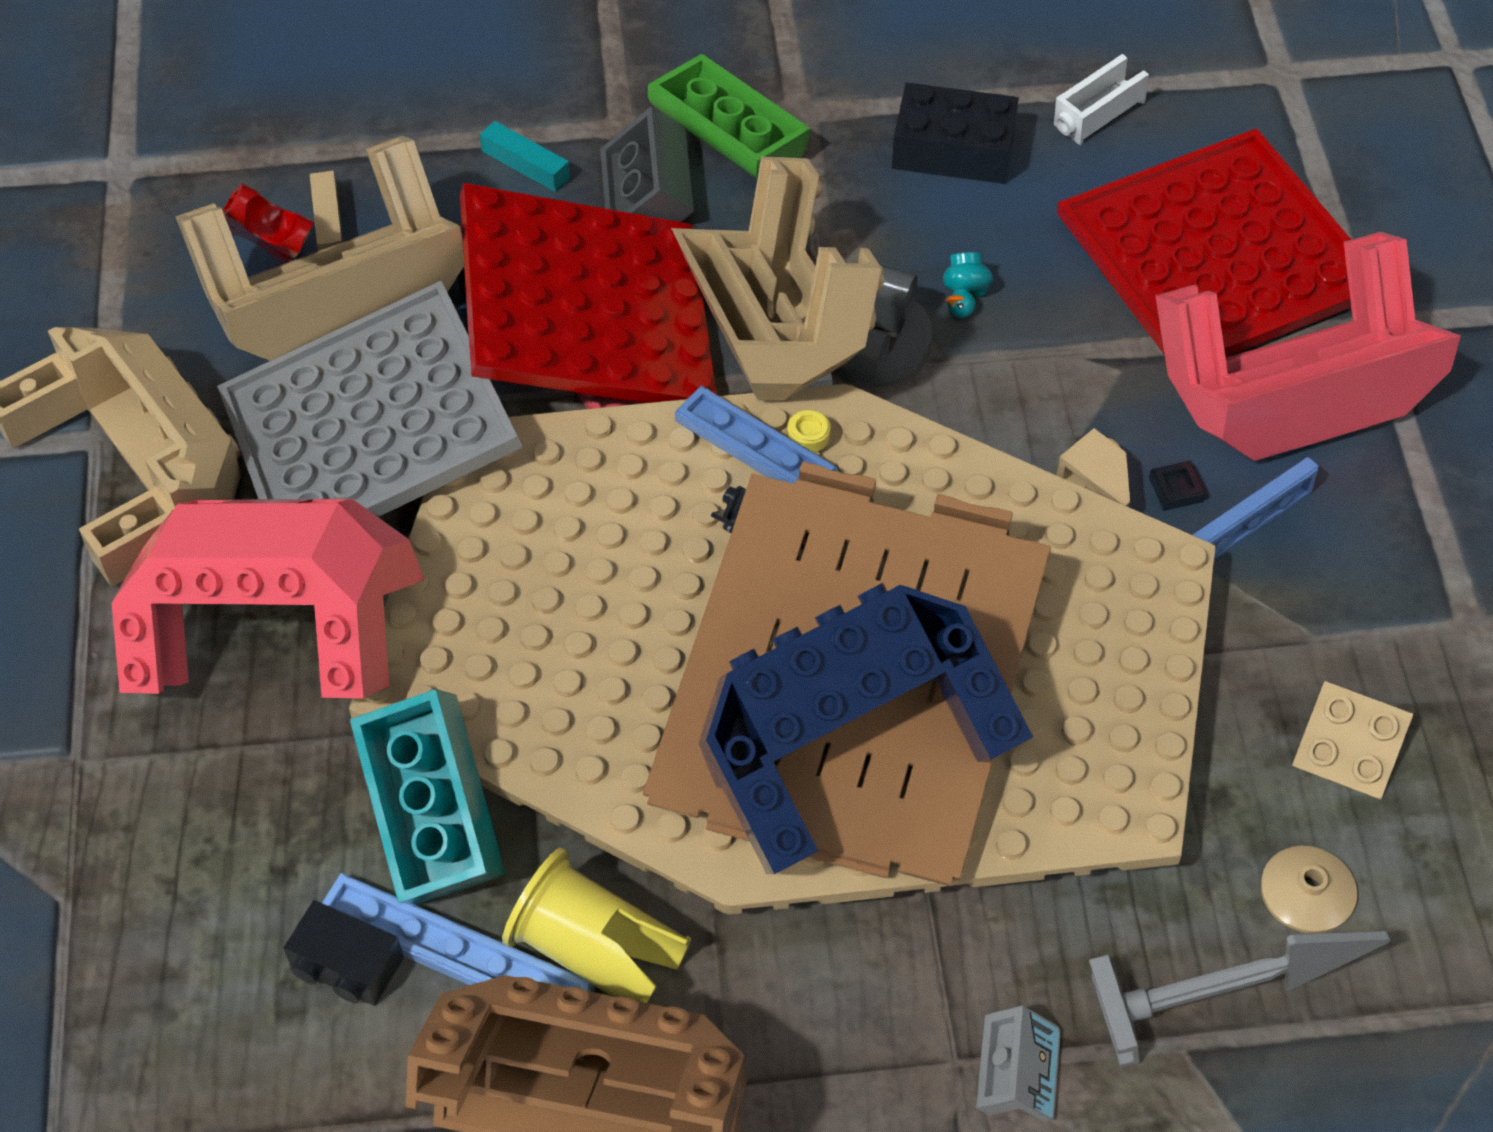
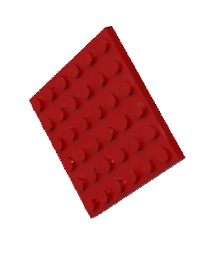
(1223, 222)
(581, 298)

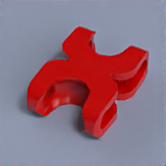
(266, 224)

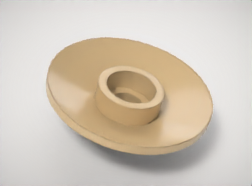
(1307, 906)

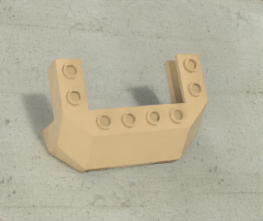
(335, 285)
(769, 298)

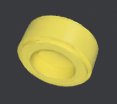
(809, 429)

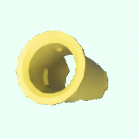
(591, 930)

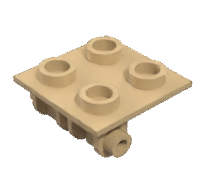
(1352, 740)

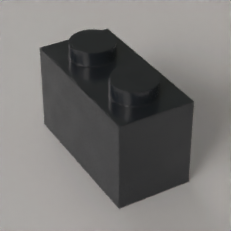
(343, 953)

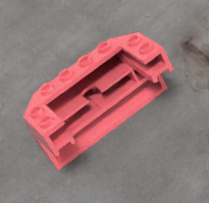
(1313, 382)
(269, 555)

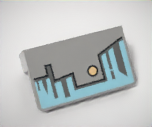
(1018, 1063)

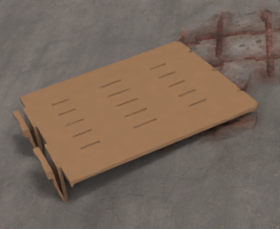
(767, 584)

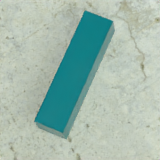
(525, 156)

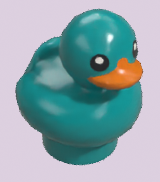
(965, 276)

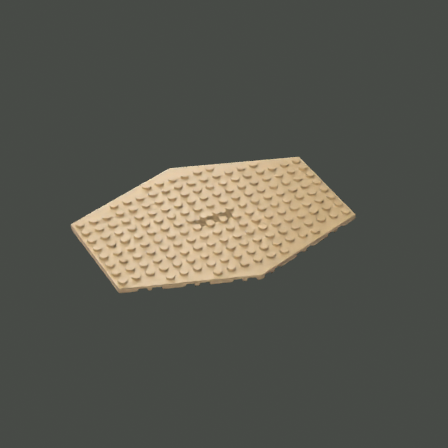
(583, 572)

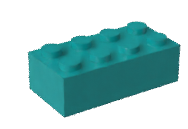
(427, 797)

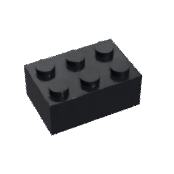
(954, 133)

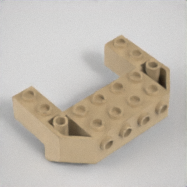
(145, 413)

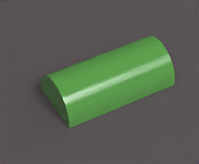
(728, 114)

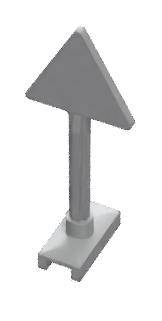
(1305, 960)

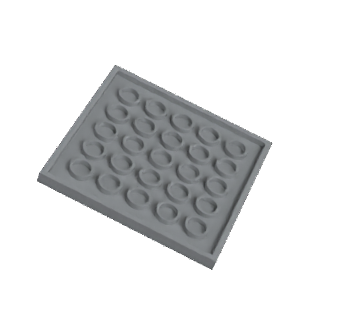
(371, 410)

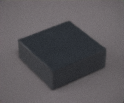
(1177, 485)

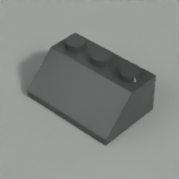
(648, 168)

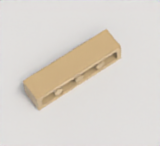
(326, 209)

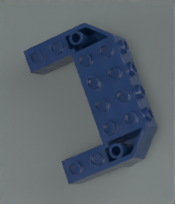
(834, 677)

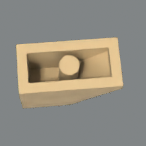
(1097, 466)

